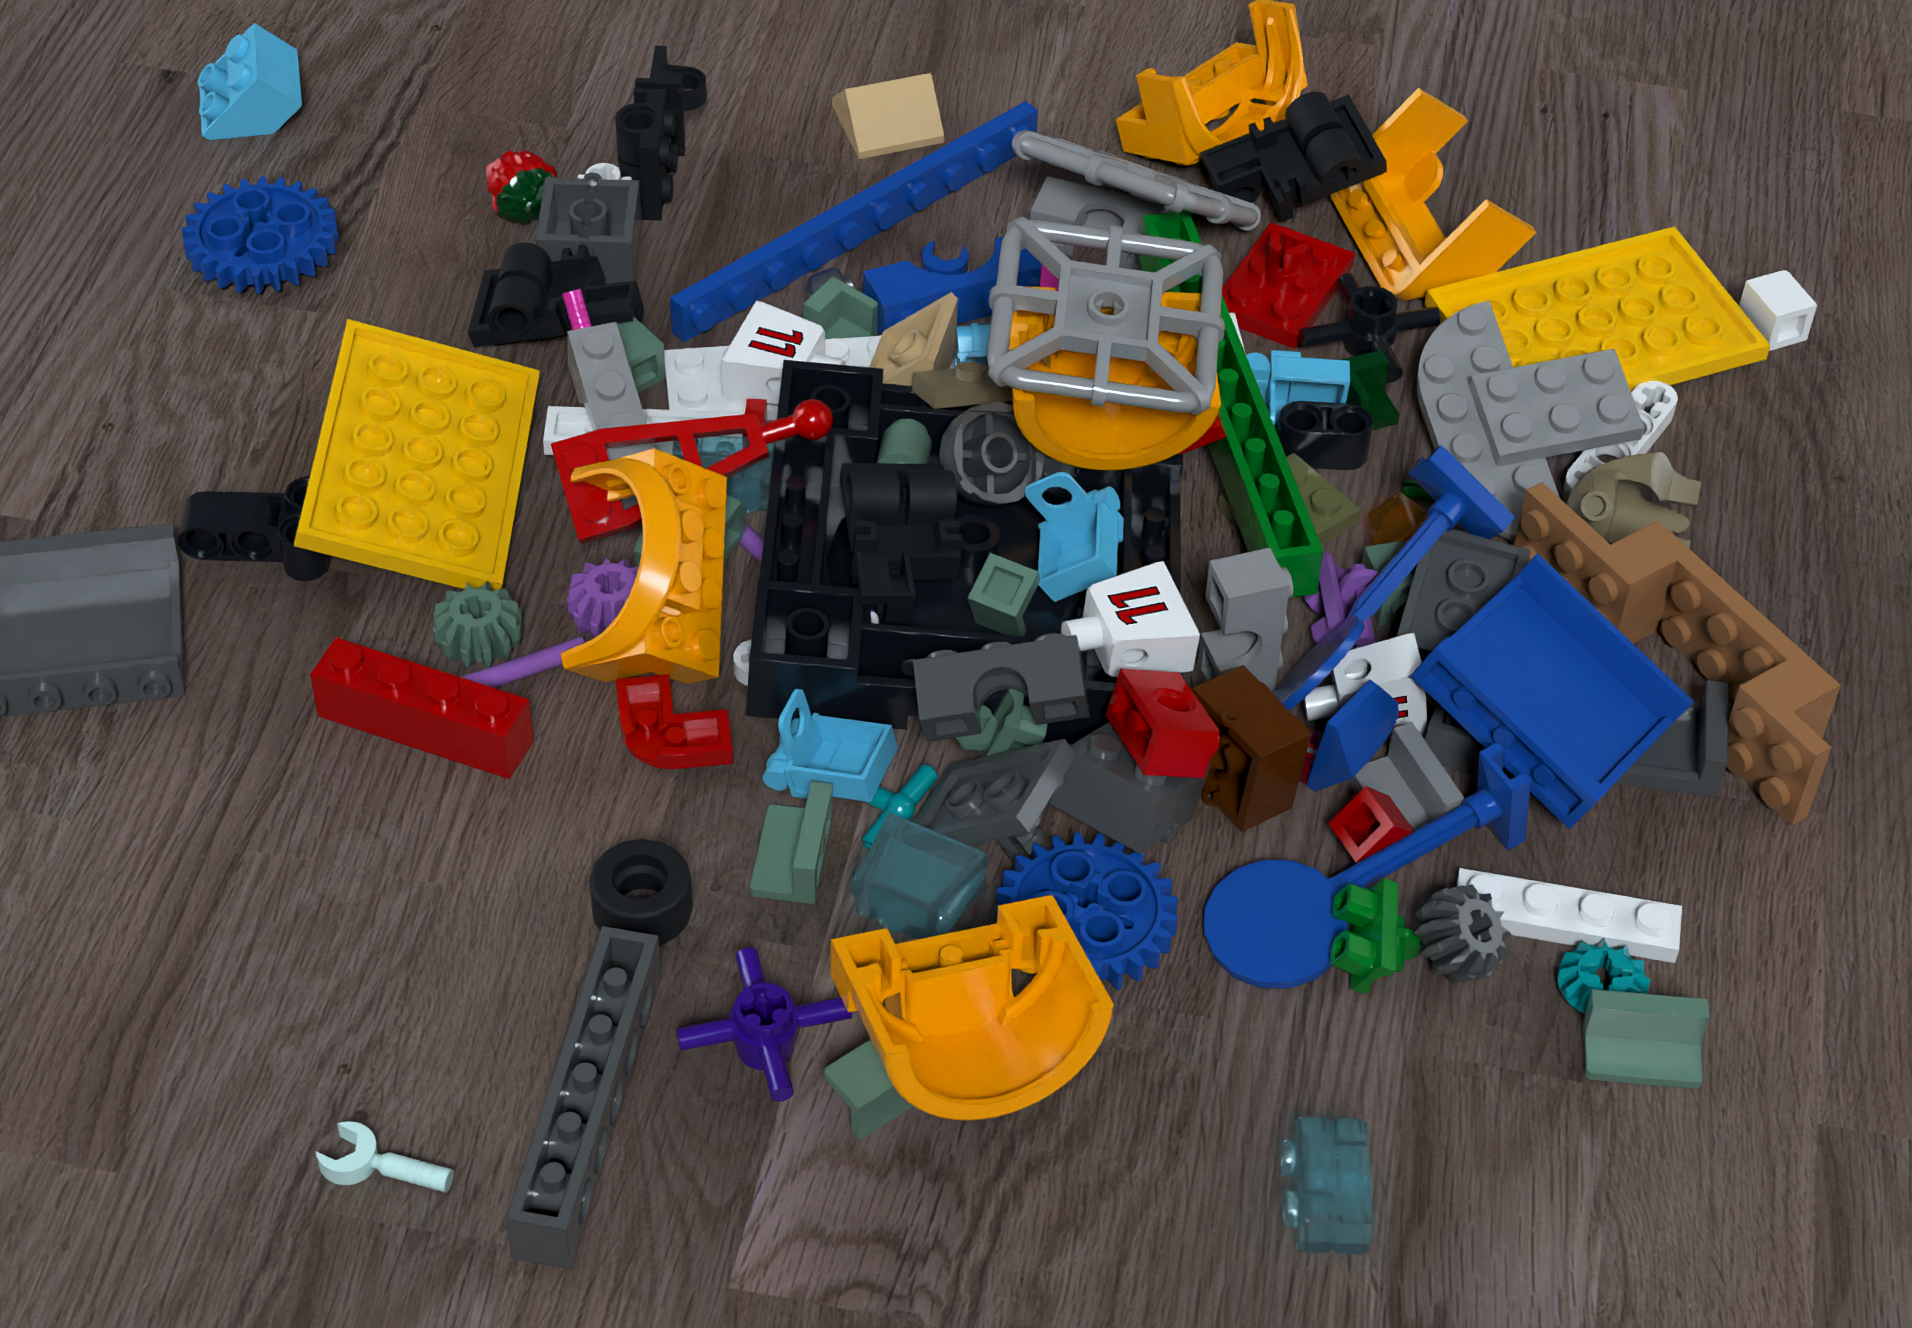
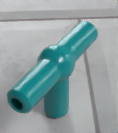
(900, 803)

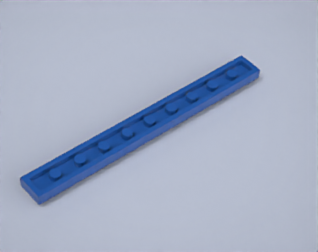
(847, 224)

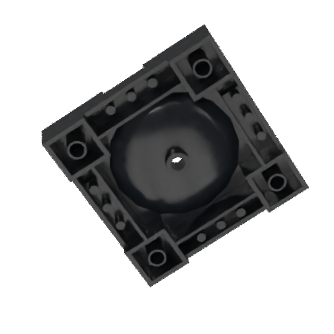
(811, 616)

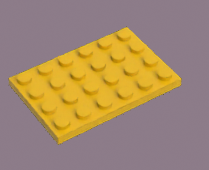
(1632, 295)
(419, 458)

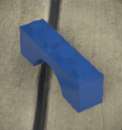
(905, 288)

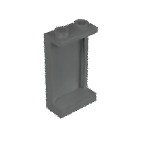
(1690, 752)

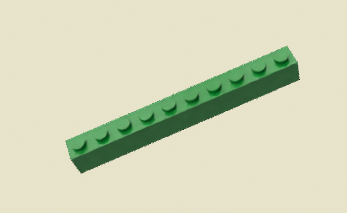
(1251, 455)

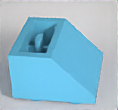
(250, 87)

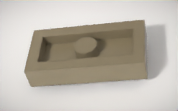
(959, 386)

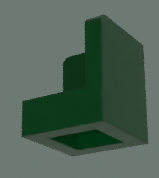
(1368, 386)

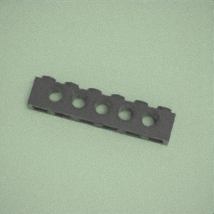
(584, 1099)

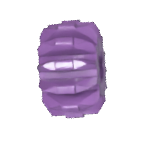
(599, 594)

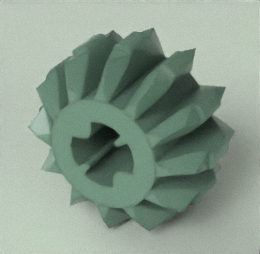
(477, 625)

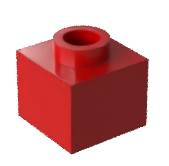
(1369, 824)

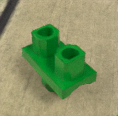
(1378, 936)

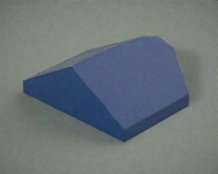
(1353, 736)

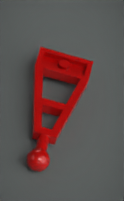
(599, 518)

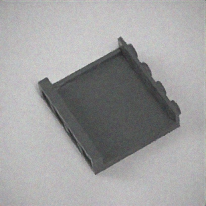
(90, 619)

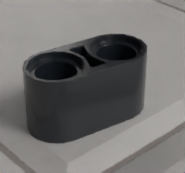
(1326, 434)

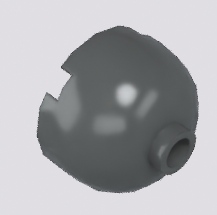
(990, 455)

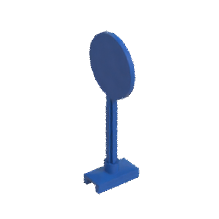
(1457, 500)
(1276, 918)

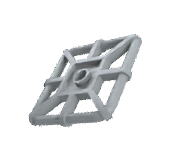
(1142, 182)
(1083, 328)

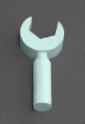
(366, 1159)

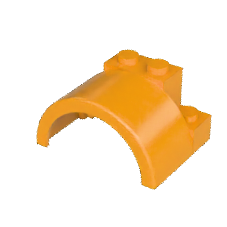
(1112, 434)
(950, 1016)

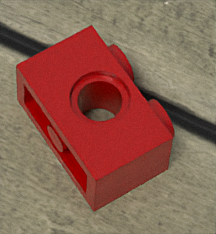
(1162, 723)

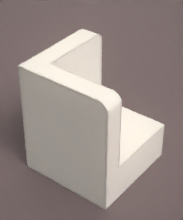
(1778, 308)

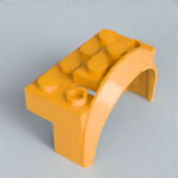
(1175, 109)
(677, 595)

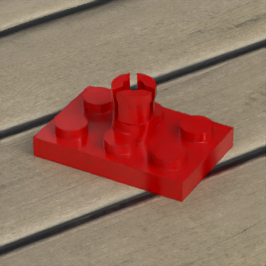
(1285, 283)

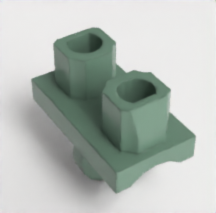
(1006, 729)

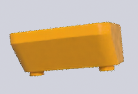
(1394, 223)

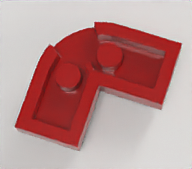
(666, 738)

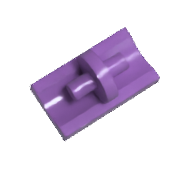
(1336, 596)

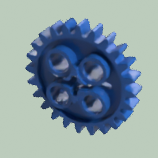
(260, 234)
(1107, 897)

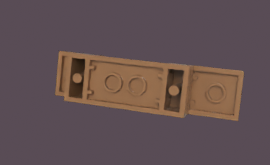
(1662, 586)

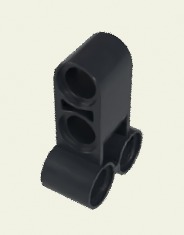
(250, 529)

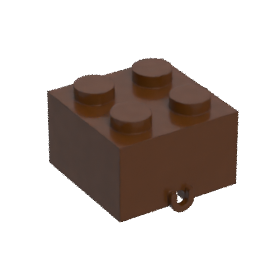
(1257, 751)

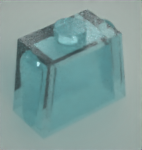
(917, 879)

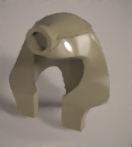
(1612, 498)

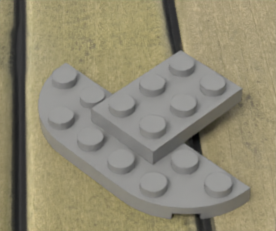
(1511, 418)

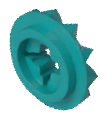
(1579, 968)

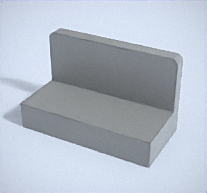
(1412, 778)

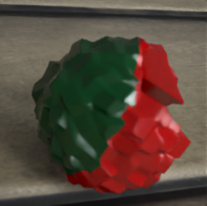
(518, 185)

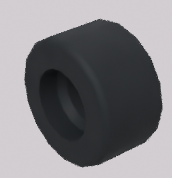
(642, 866)

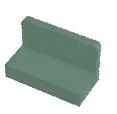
(794, 848)
(1644, 1038)

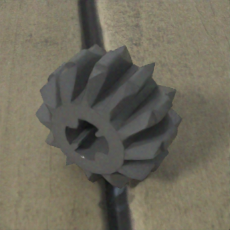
(1462, 933)

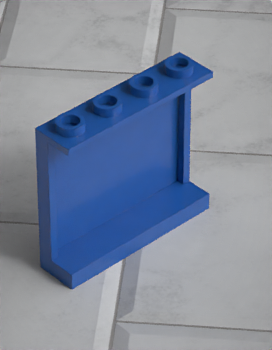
(1553, 690)

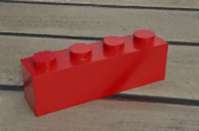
(422, 707)

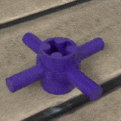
(763, 1025)

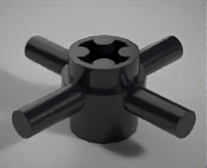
(1370, 323)

